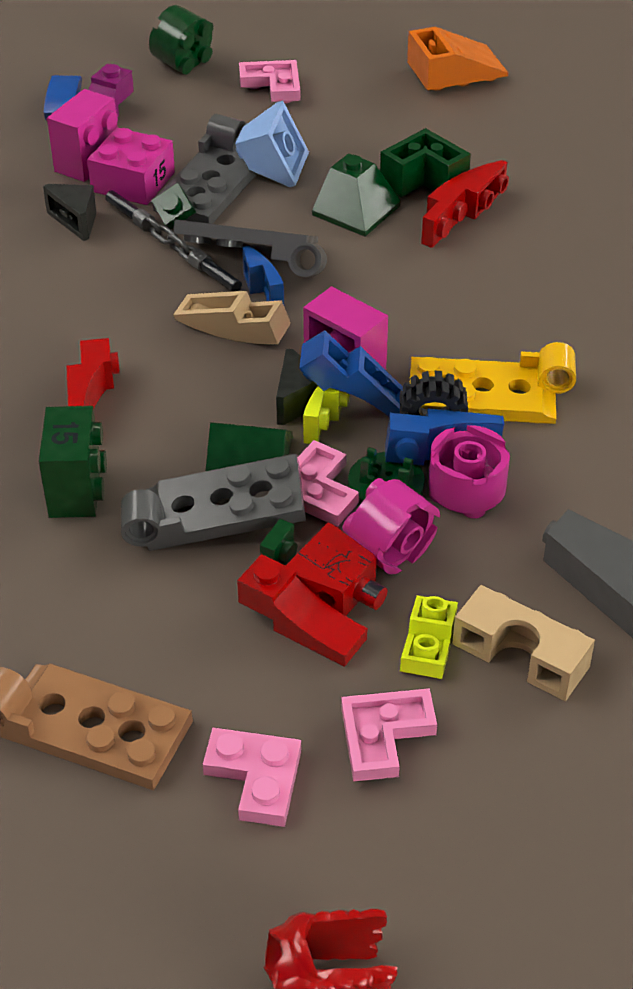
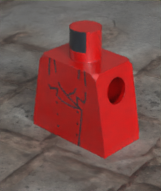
(339, 570)

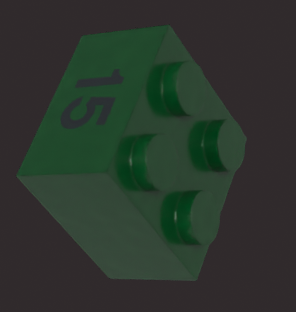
(72, 461)

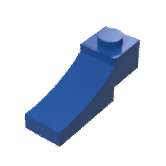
(351, 372)
(414, 434)

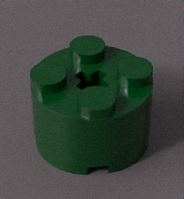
(181, 39)

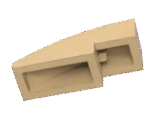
(234, 317)

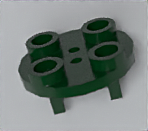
(374, 467)

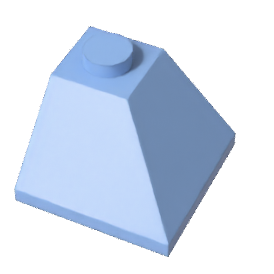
(273, 146)

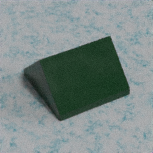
(244, 444)

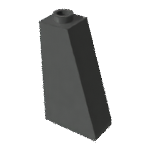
(594, 563)

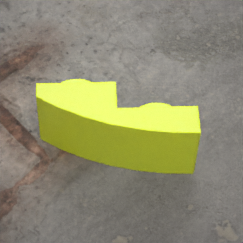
(320, 410)
(429, 636)

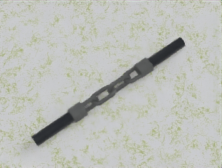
(196, 258)

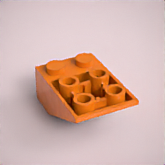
(450, 59)

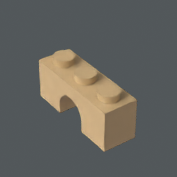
(496, 622)

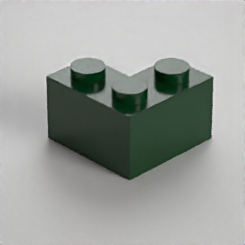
(422, 161)

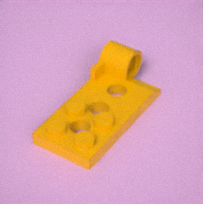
(537, 374)

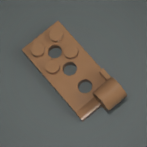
(95, 747)

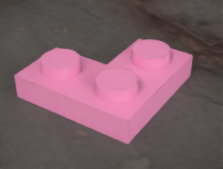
(278, 75)
(321, 494)
(377, 720)
(266, 766)

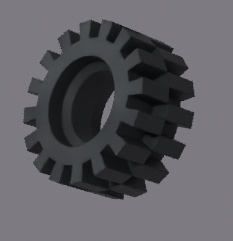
(433, 390)

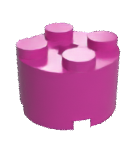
(468, 470)
(393, 524)

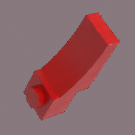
(94, 375)
(299, 612)

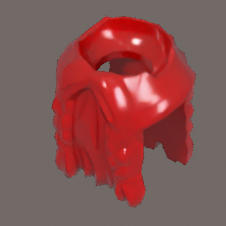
(327, 937)

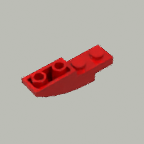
(461, 197)

